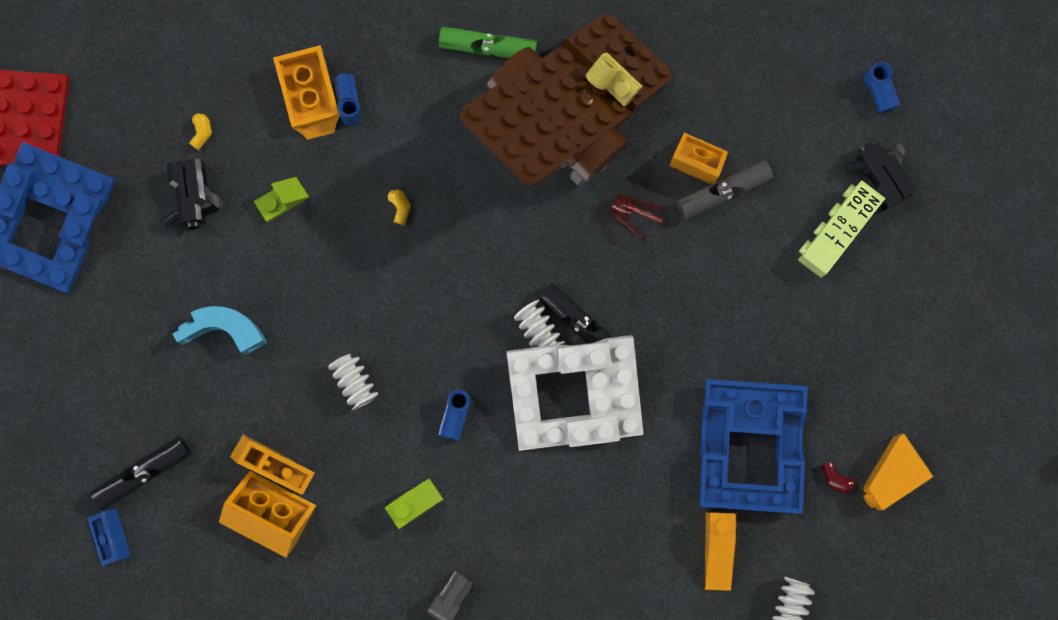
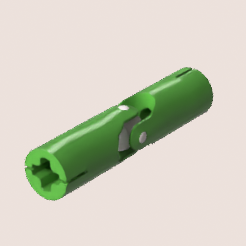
(498, 45)

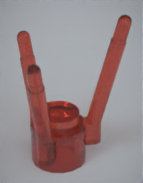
(626, 205)

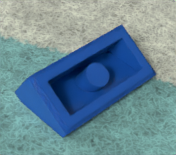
(109, 537)

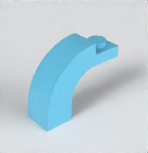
(242, 329)

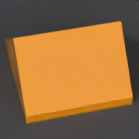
(698, 159)

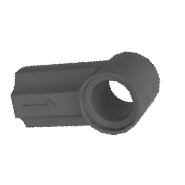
(447, 603)

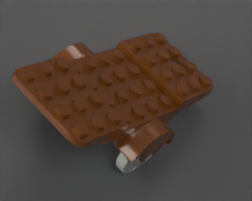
(549, 113)

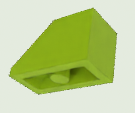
(413, 503)

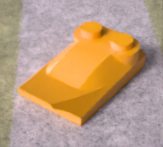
(308, 92)

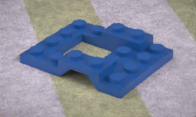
(59, 185)
(753, 410)

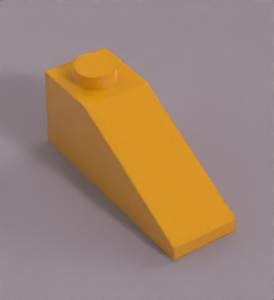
(271, 464)
(719, 550)

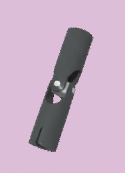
(728, 188)

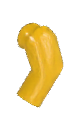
(203, 130)
(402, 204)

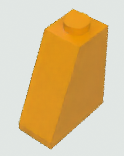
(895, 474)

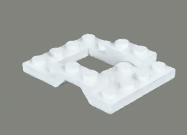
(610, 388)

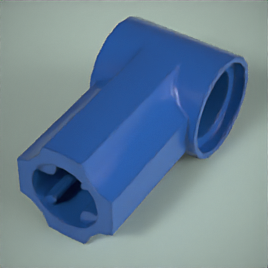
(882, 90)
(347, 98)
(454, 418)

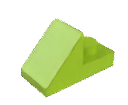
(281, 199)

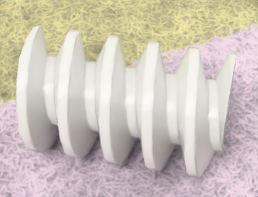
(536, 326)
(353, 381)
(794, 600)

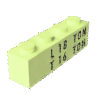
(841, 228)

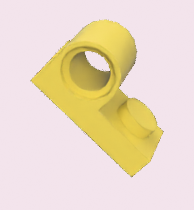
(610, 75)

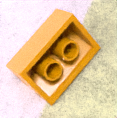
(266, 513)

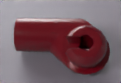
(837, 481)

